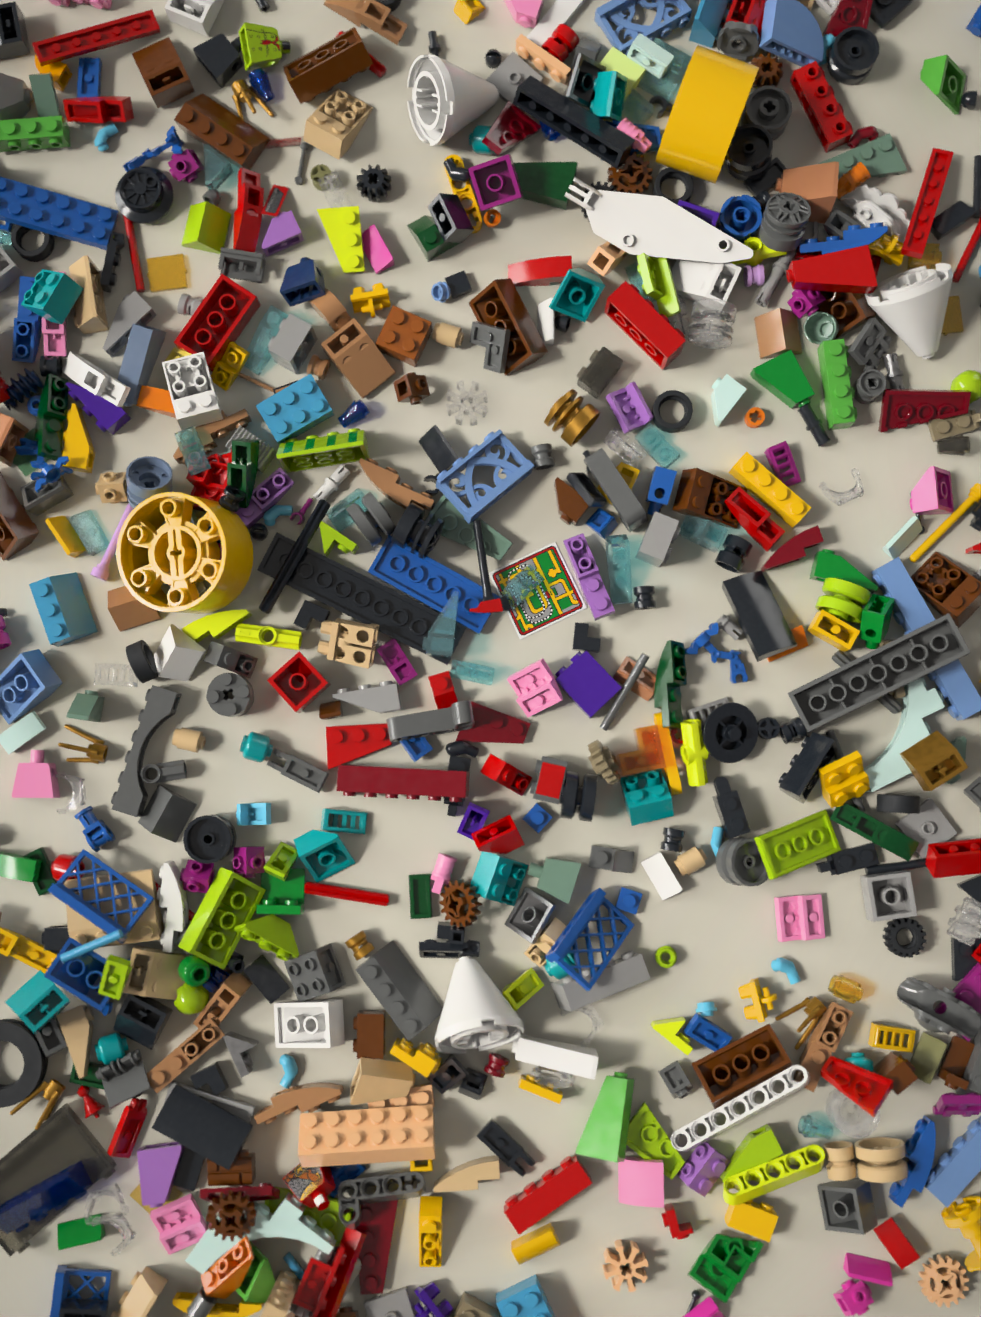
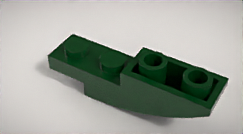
(50, 417)
(669, 678)
(875, 831)

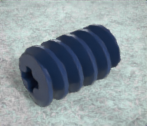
(23, 387)

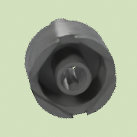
(218, 697)

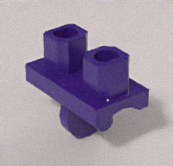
(426, 1296)

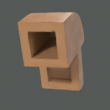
(331, 310)

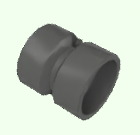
(869, 386)

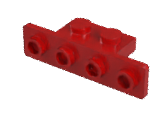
(316, 1282)

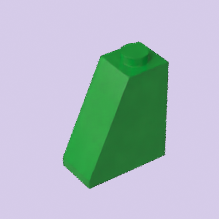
(784, 380)

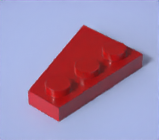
(354, 741)
(858, 1084)

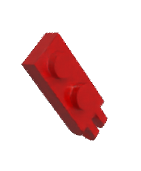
(128, 1129)

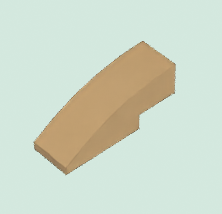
(468, 1175)

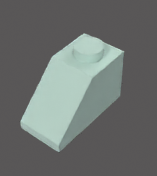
(725, 397)

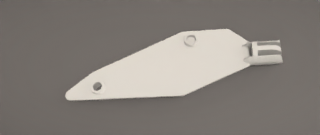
(655, 227)

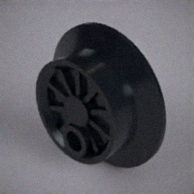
(144, 195)
(730, 732)

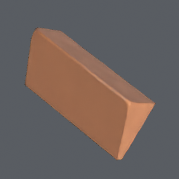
(645, 682)

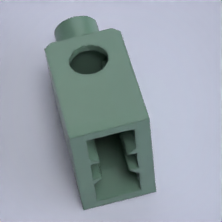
(556, 877)

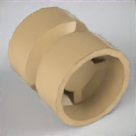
(840, 1160)

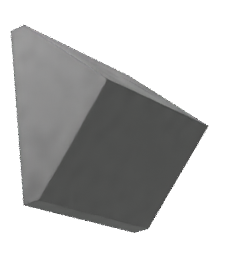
(530, 915)

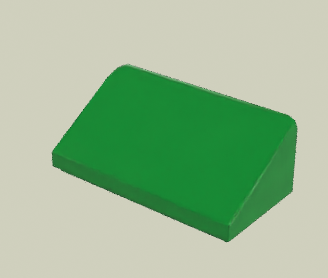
(78, 1233)

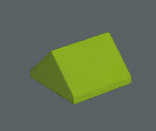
(206, 228)

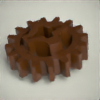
(637, 169)
(460, 903)
(231, 1214)

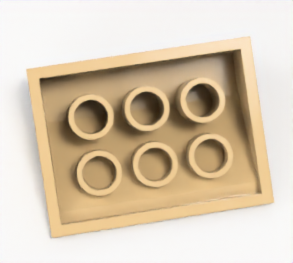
(147, 928)

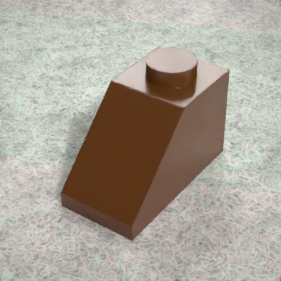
(569, 503)

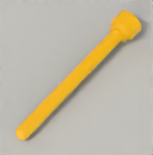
(974, 496)

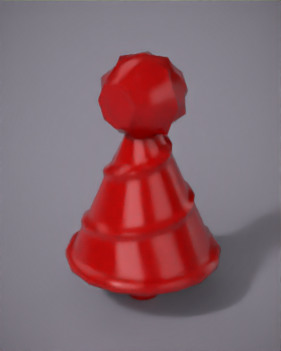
(90, 1104)

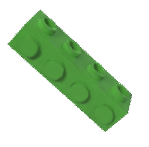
(34, 133)
(836, 384)

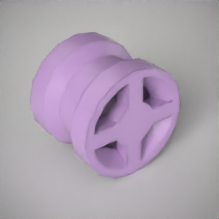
(754, 275)

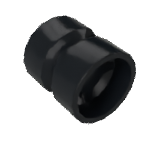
(733, 561)

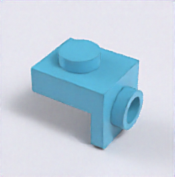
(253, 814)

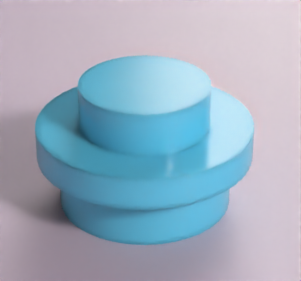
(706, 1009)

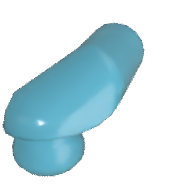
(828, 41)
(716, 839)

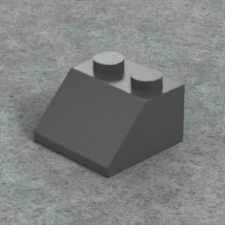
(847, 1206)

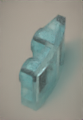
(657, 446)
(192, 450)

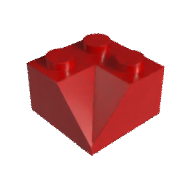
(298, 682)

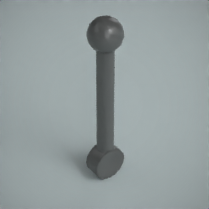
(298, 179)

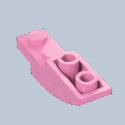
(54, 337)

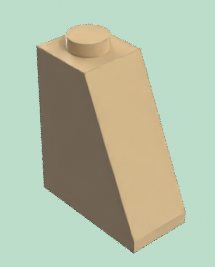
(380, 1081)

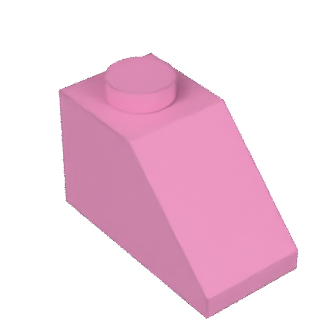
(525, 11)

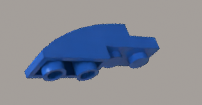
(852, 238)
(26, 327)
(920, 1152)

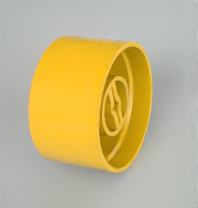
(706, 113)
(183, 554)

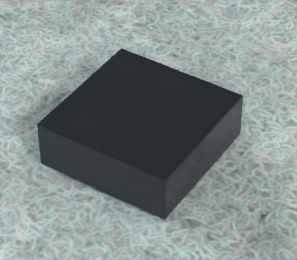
(458, 284)

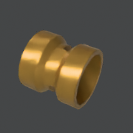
(357, 940)

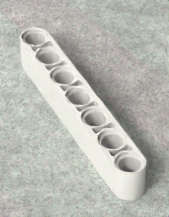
(732, 1117)

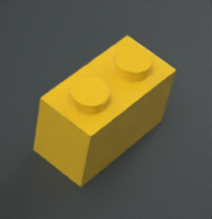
(833, 630)
(752, 1219)

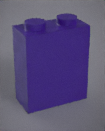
(587, 683)

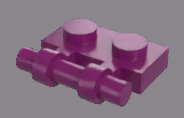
(954, 1104)

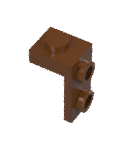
(955, 1063)

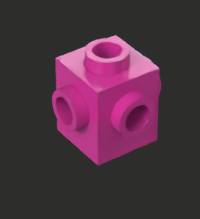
(854, 1297)

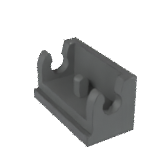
(242, 265)

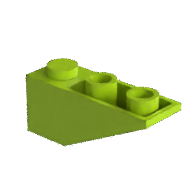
(755, 1149)

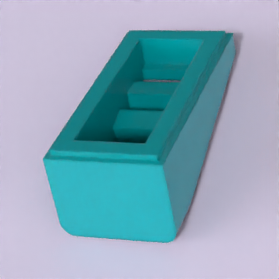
(325, 821)

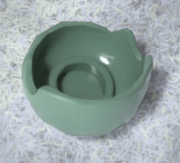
(820, 327)

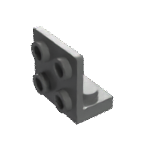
(315, 973)

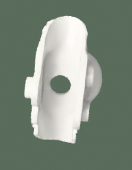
(873, 207)

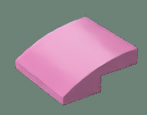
(535, 687)
(799, 917)
(641, 1182)
(179, 1223)

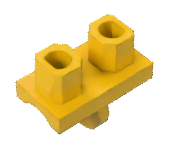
(888, 248)
(371, 300)
(758, 1010)

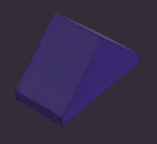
(473, 820)

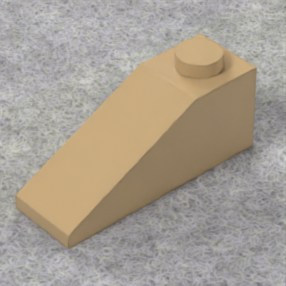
(78, 1032)

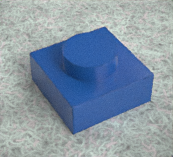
(537, 818)
(628, 900)

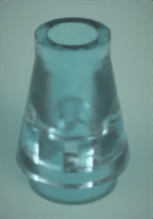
(813, 1128)

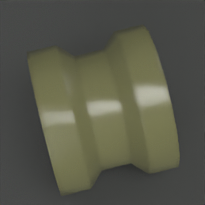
(318, 172)

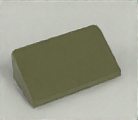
(927, 1057)

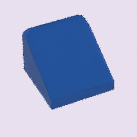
(602, 523)

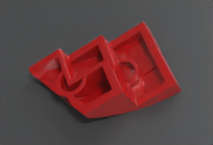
(211, 482)

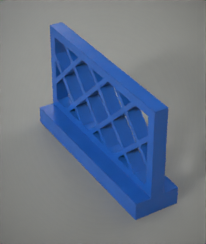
(85, 908)
(573, 931)
(62, 1284)

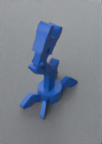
(171, 140)
(50, 472)
(736, 666)

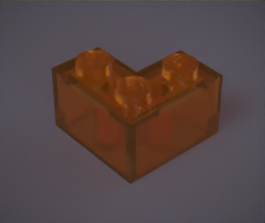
(648, 754)

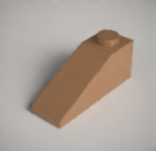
(224, 999)

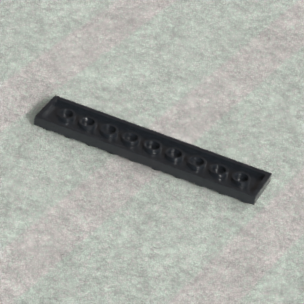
(356, 595)

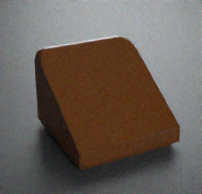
(330, 710)

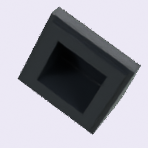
(473, 1084)

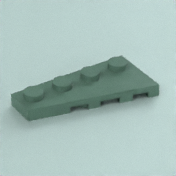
(878, 156)
(460, 531)

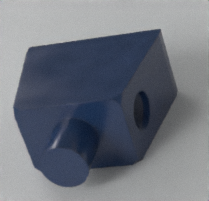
(302, 282)

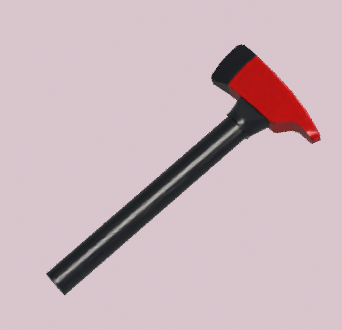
(488, 603)

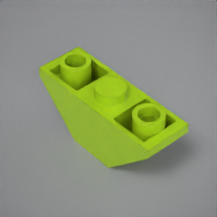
(271, 935)

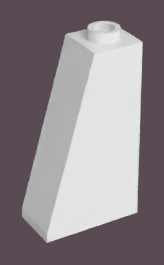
(557, 1055)

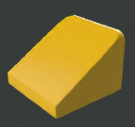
(468, 9)

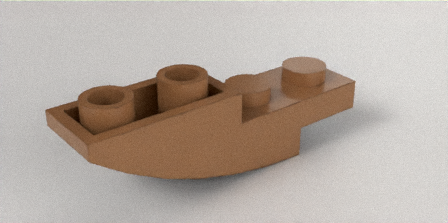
(372, 15)
(217, 429)
(387, 483)
(822, 1043)
(184, 1055)
(306, 1096)

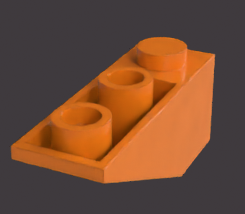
(229, 1271)

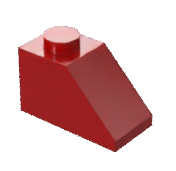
(498, 837)

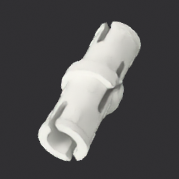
(331, 484)

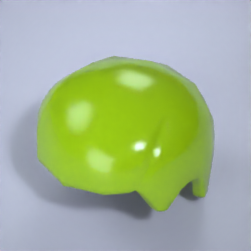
(970, 381)
(191, 999)

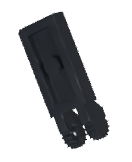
(504, 1146)

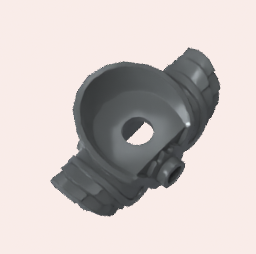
(958, 1017)

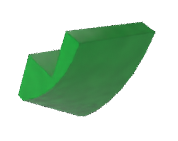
(724, 1264)

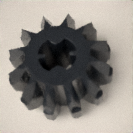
(374, 175)

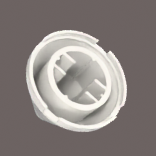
(445, 98)
(915, 306)
(475, 1013)

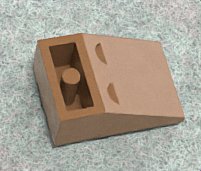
(357, 358)

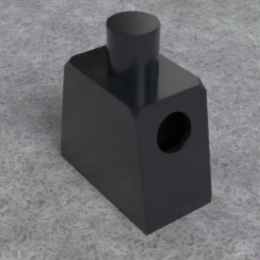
(220, 58)

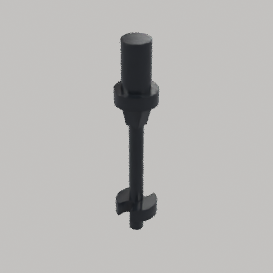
(434, 47)

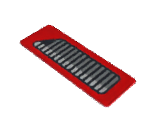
(274, 200)

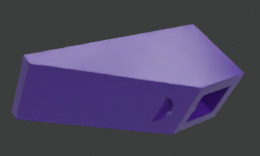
(109, 416)

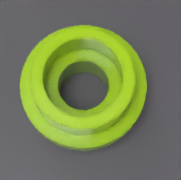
(666, 963)

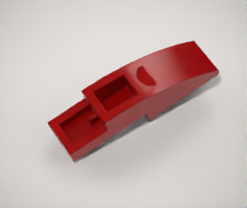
(248, 215)

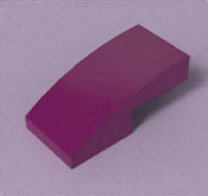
(396, 661)

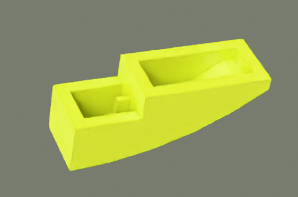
(215, 624)

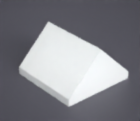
(177, 655)

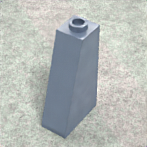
(139, 359)

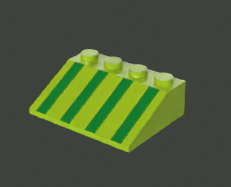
(323, 451)

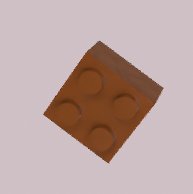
(404, 336)

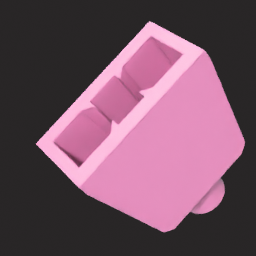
(36, 778)

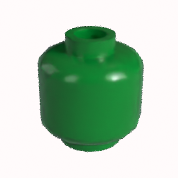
(194, 971)

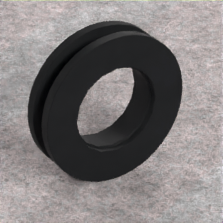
(34, 1062)

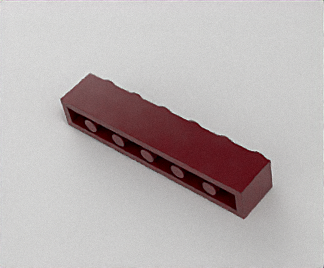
(403, 781)

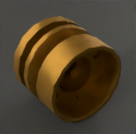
(571, 417)

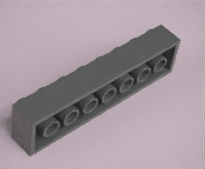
(879, 673)

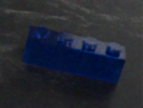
(44, 1196)

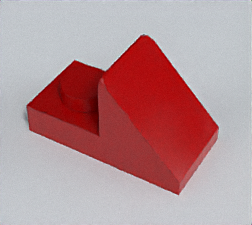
(443, 690)

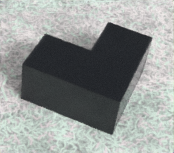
(309, 612)
(582, 642)
(446, 931)
(213, 1076)

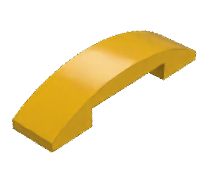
(25, 950)
(243, 1309)

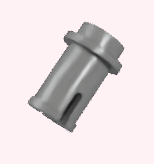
(728, 626)

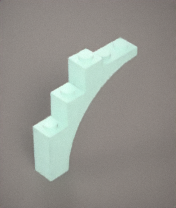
(911, 729)
(284, 1222)

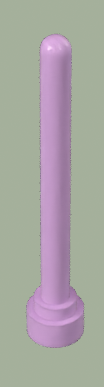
(102, 569)

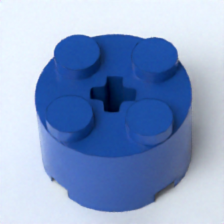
(742, 208)

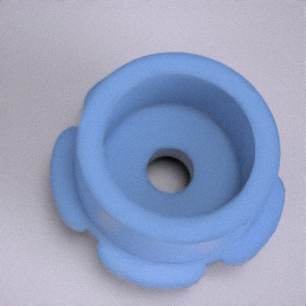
(440, 291)

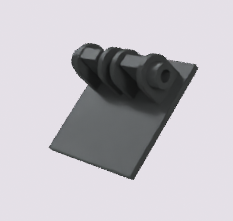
(124, 1078)

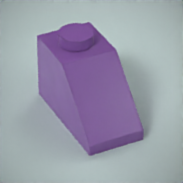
(281, 233)

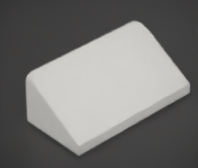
(546, 322)
(661, 876)

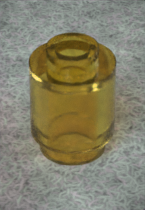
(845, 989)

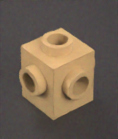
(112, 487)

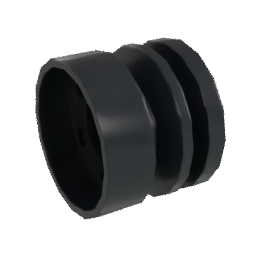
(418, 531)

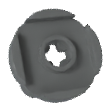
(738, 31)

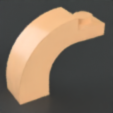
(606, 258)

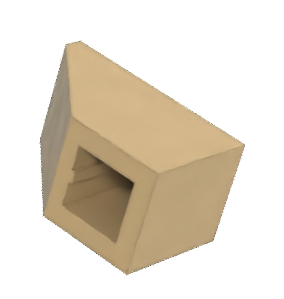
(546, 939)

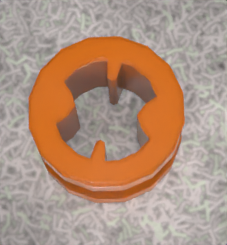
(749, 423)

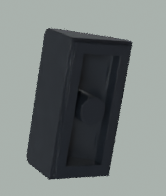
(951, 219)
(438, 449)
(266, 979)

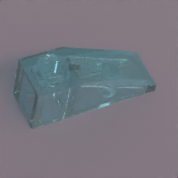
(259, 347)
(619, 568)
(442, 633)

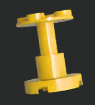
(967, 1218)

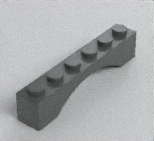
(132, 792)

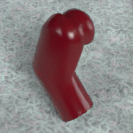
(863, 133)

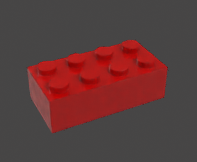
(218, 320)
(644, 324)

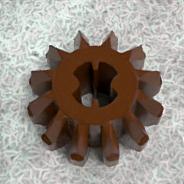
(769, 71)

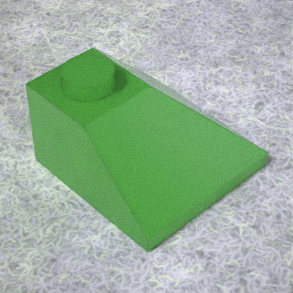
(944, 80)
(258, 1279)

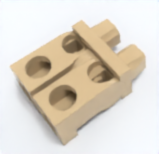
(349, 642)

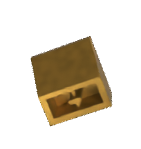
(933, 761)

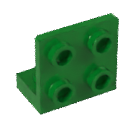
(283, 896)

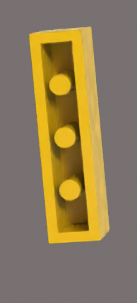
(769, 490)

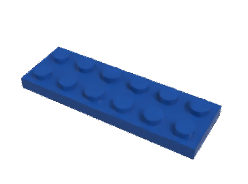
(56, 214)
(429, 582)

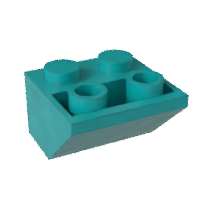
(52, 295)
(646, 797)
(498, 878)
(37, 1002)

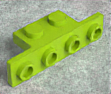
(659, 283)

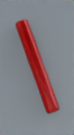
(346, 893)

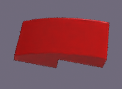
(896, 1243)

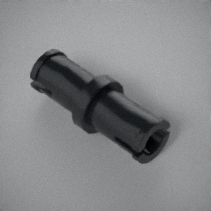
(814, 424)

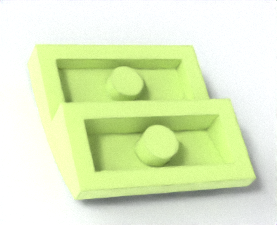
(621, 63)

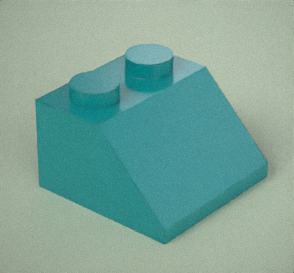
(609, 95)

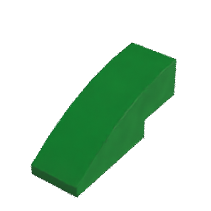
(19, 867)

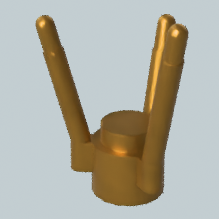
(244, 93)
(96, 751)
(813, 1009)
(52, 1092)

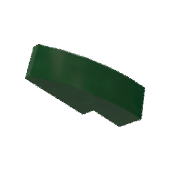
(243, 468)

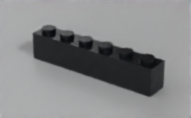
(573, 121)

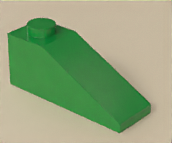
(829, 565)

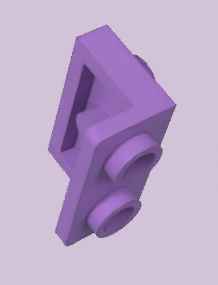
(629, 408)
(703, 1168)

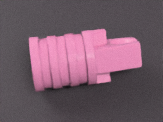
(641, 142)
(442, 871)

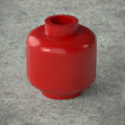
(62, 863)

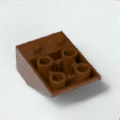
(163, 72)
(704, 497)
(948, 588)

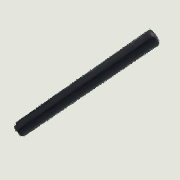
(294, 556)

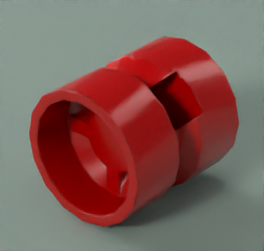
(561, 43)

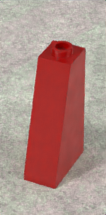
(835, 272)

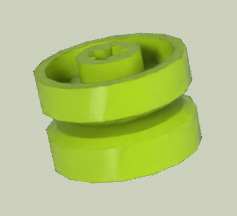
(843, 599)

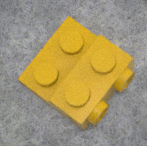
(843, 780)
(422, 1059)

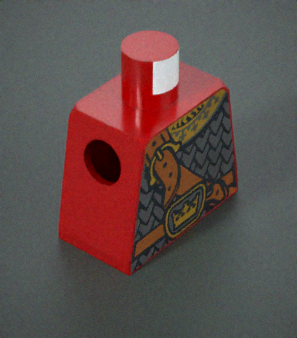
(311, 1185)

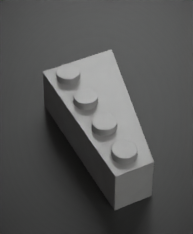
(616, 977)

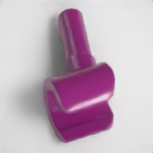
(301, 512)

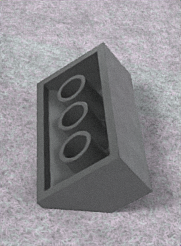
(400, 990)

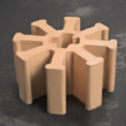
(619, 1273)

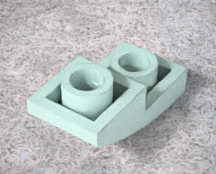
(21, 732)

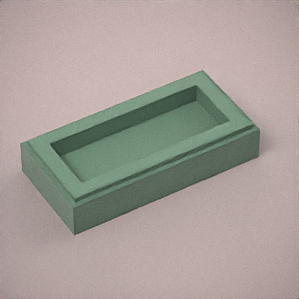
(44, 94)

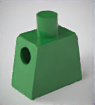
(876, 620)

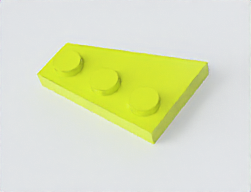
(345, 235)

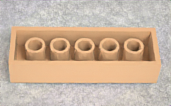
(366, 1136)

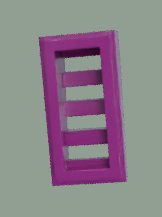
(783, 446)

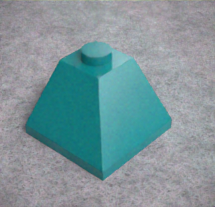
(577, 294)
(323, 853)

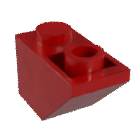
(506, 774)

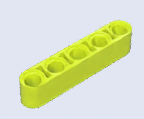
(779, 1166)

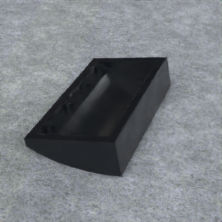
(758, 615)
(202, 1127)

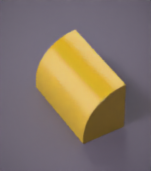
(534, 1243)

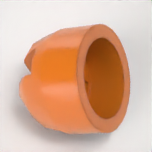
(495, 221)

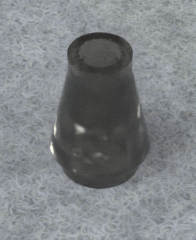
(954, 446)

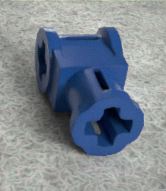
(94, 829)

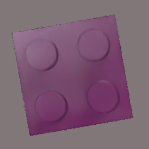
(495, 182)

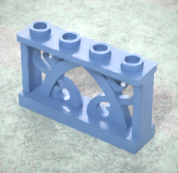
(614, 11)
(478, 503)

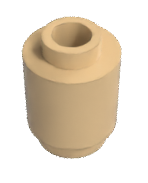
(447, 334)
(188, 739)
(690, 861)

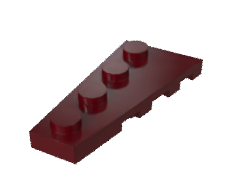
(920, 406)
(378, 1226)

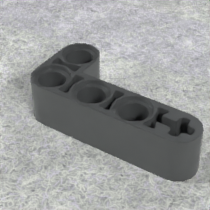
(616, 490)
(432, 722)
(381, 1195)

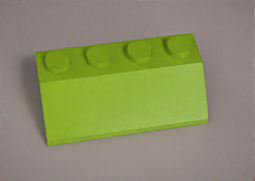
(226, 904)

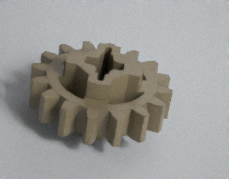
(604, 762)

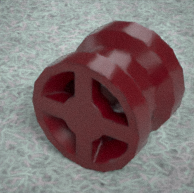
(496, 1065)

